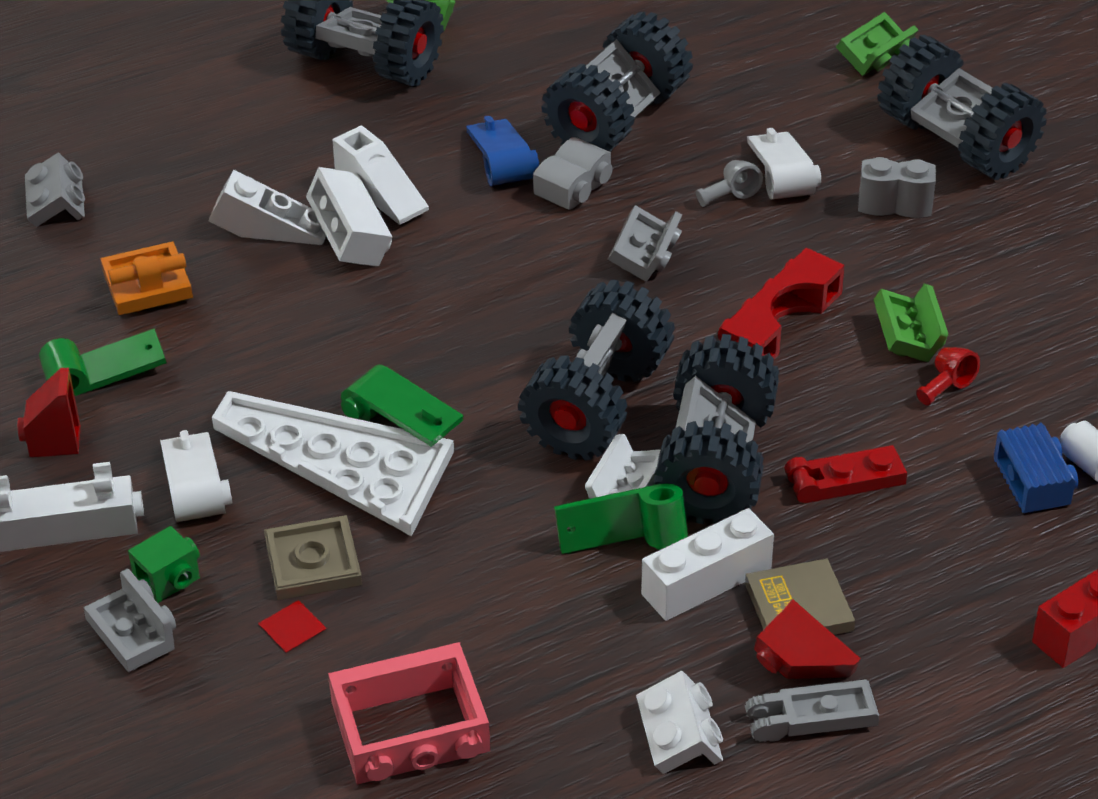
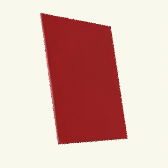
(292, 626)

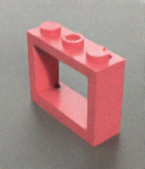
(402, 679)

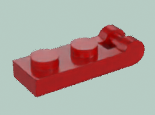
(845, 474)

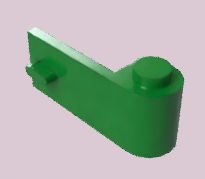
(102, 364)
(401, 403)
(647, 511)

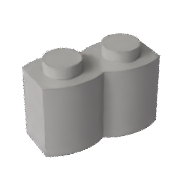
(572, 173)
(897, 187)

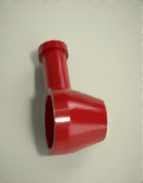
(956, 368)

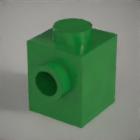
(165, 562)

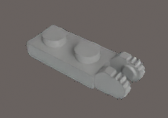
(812, 710)

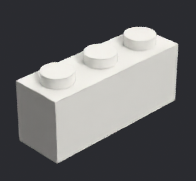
(349, 217)
(706, 564)

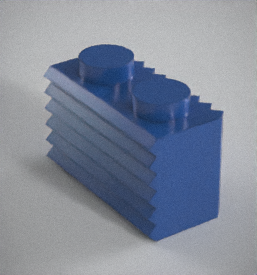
(1035, 468)

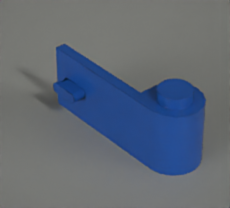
(504, 152)

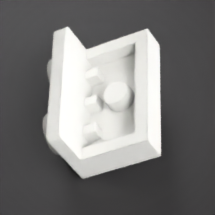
(622, 469)
(679, 722)

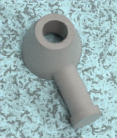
(741, 180)

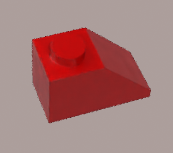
(51, 418)
(803, 647)

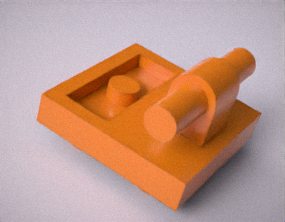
(147, 278)

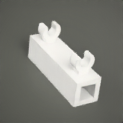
(69, 511)

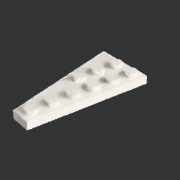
(355, 459)

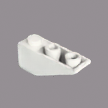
(381, 174)
(264, 213)

